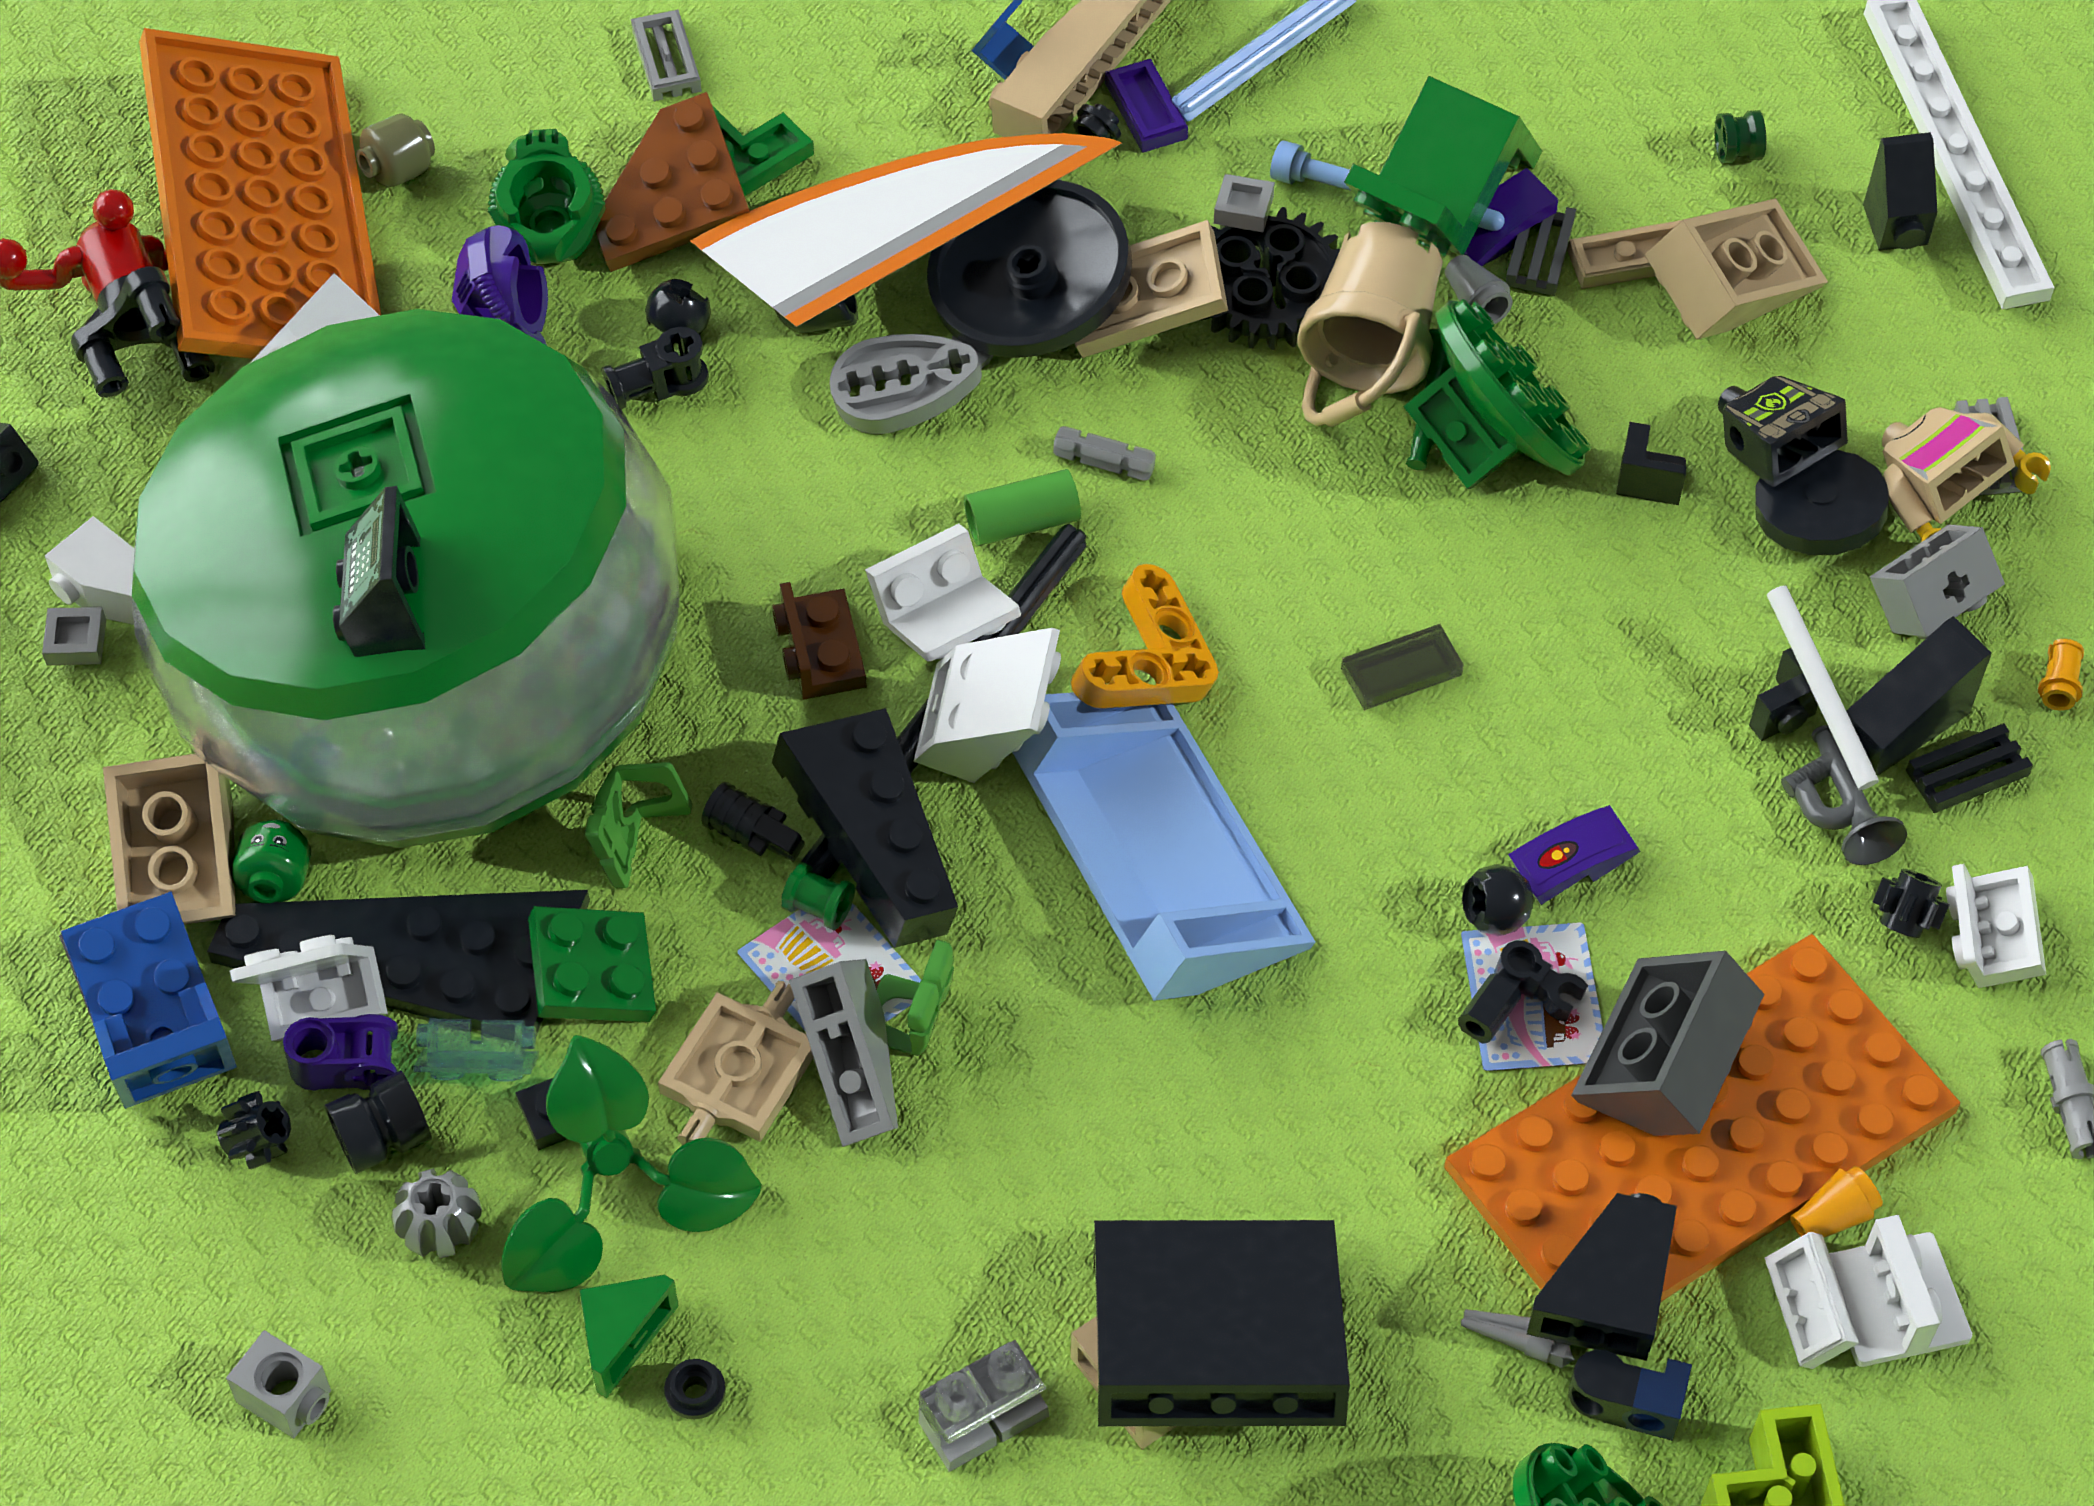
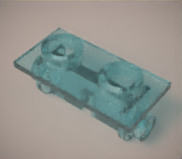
(454, 1053)

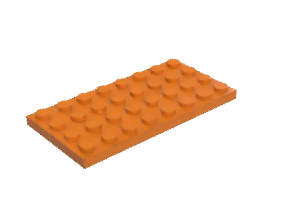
(251, 186)
(1808, 1094)

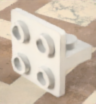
(1899, 1295)

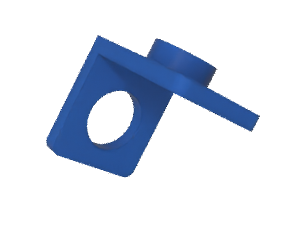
(1002, 44)

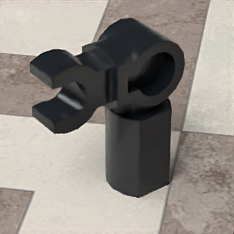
(1517, 973)

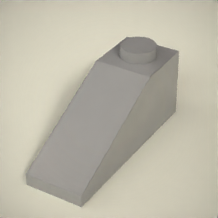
(849, 1047)

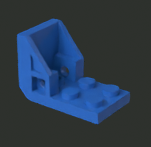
(148, 1000)

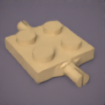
(738, 1066)

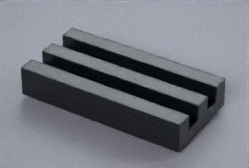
(1963, 749)

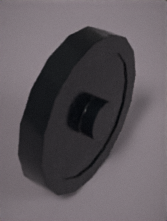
(1825, 507)

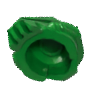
(548, 198)

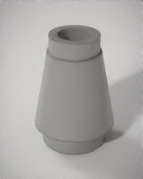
(1477, 284)

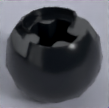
(677, 305)
(1497, 900)

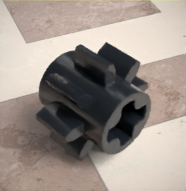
(1910, 903)
(254, 1130)

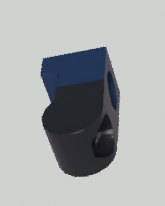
(1629, 1394)

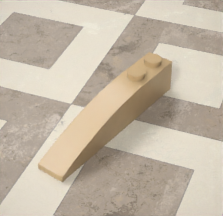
(1069, 65)

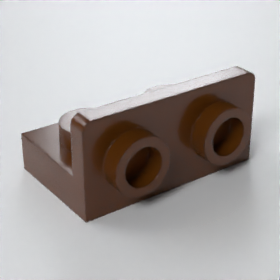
(821, 642)

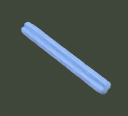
(1256, 55)

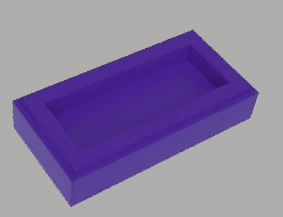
(1146, 105)

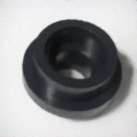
(1097, 121)
(695, 1373)

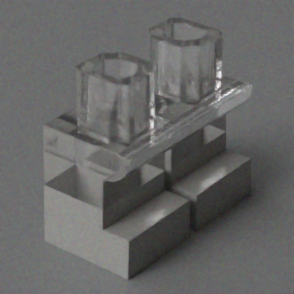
(993, 1390)

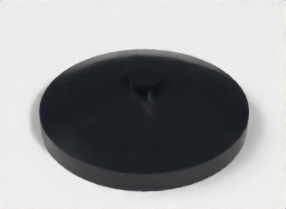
(1033, 273)

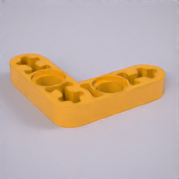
(1180, 667)

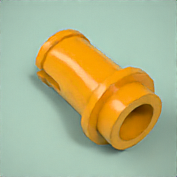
(2061, 685)

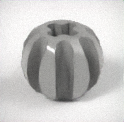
(436, 1213)

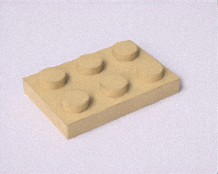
(1170, 285)

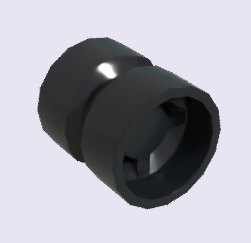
(380, 1121)

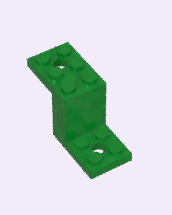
(1445, 166)

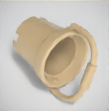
(1371, 320)

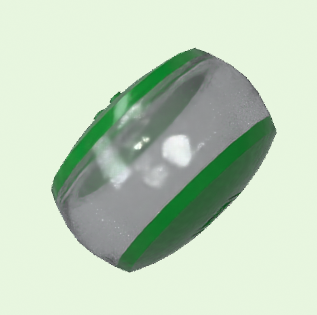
(534, 561)

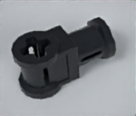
(660, 369)

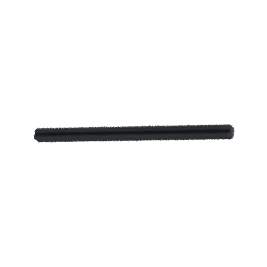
(1029, 595)

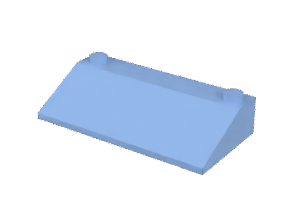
(1160, 845)

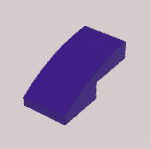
(1523, 204)

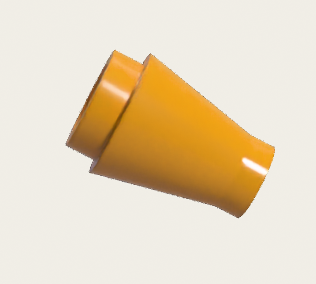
(1839, 1204)

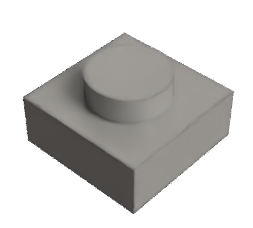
(1244, 203)
(74, 636)

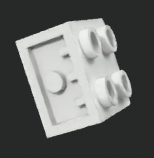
(938, 595)

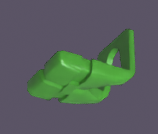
(616, 835)
(926, 998)

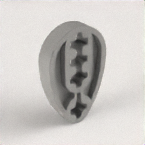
(890, 357)

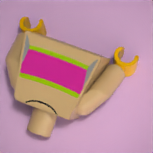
(1948, 462)

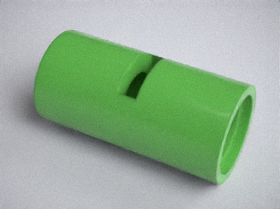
(1022, 507)

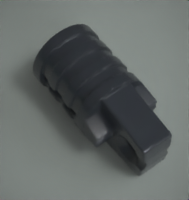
(750, 822)

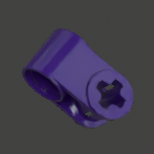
(346, 1051)

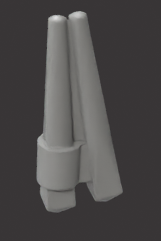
(1512, 1332)

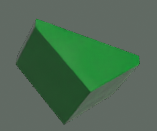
(622, 1323)

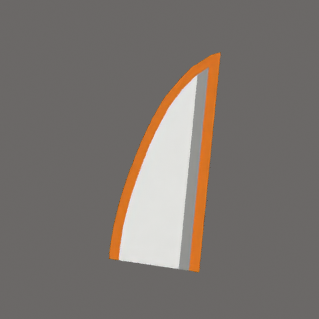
(867, 224)

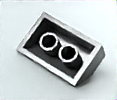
(1670, 1042)

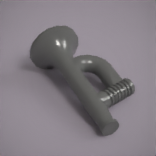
(1871, 836)

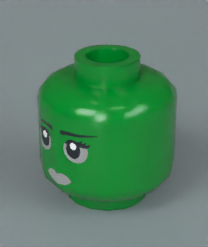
(271, 859)

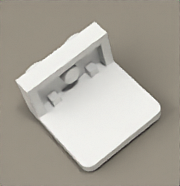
(319, 982)

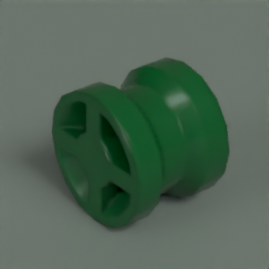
(1740, 136)

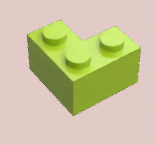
(1790, 1464)

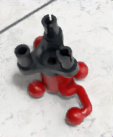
(127, 285)

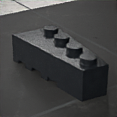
(868, 809)

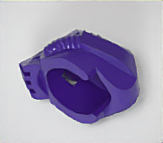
(499, 281)

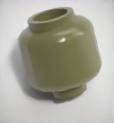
(395, 150)

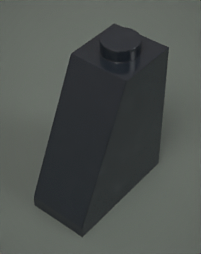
(1920, 695)
(1611, 1280)

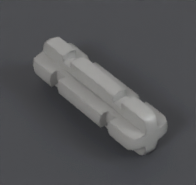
(1104, 453)

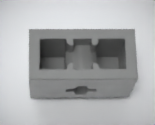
(1937, 580)

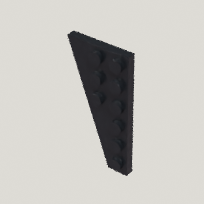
(432, 952)

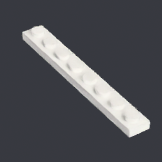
(1959, 153)

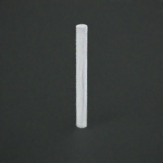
(1822, 688)

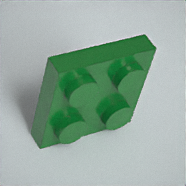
(591, 964)

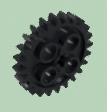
(1294, 262)

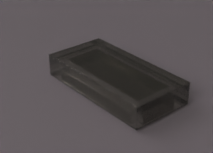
(1402, 666)

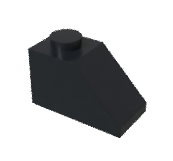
(1902, 192)

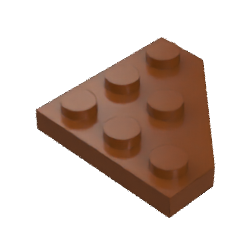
(671, 186)

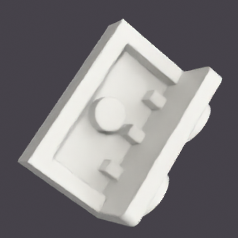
(1997, 925)

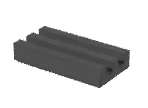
(1531, 282)

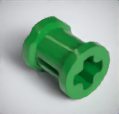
(818, 896)

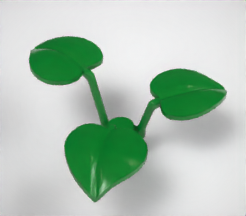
(593, 1103)

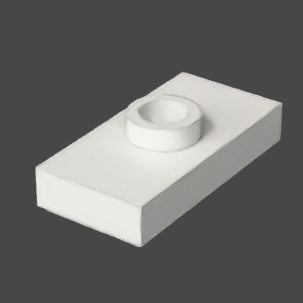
(1811, 1300)

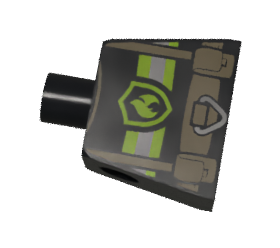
(1782, 426)

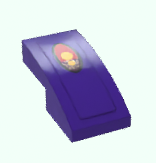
(1571, 851)

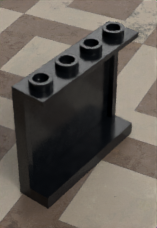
(1219, 1323)

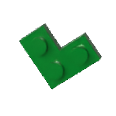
(765, 150)

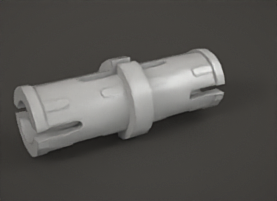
(2072, 1095)

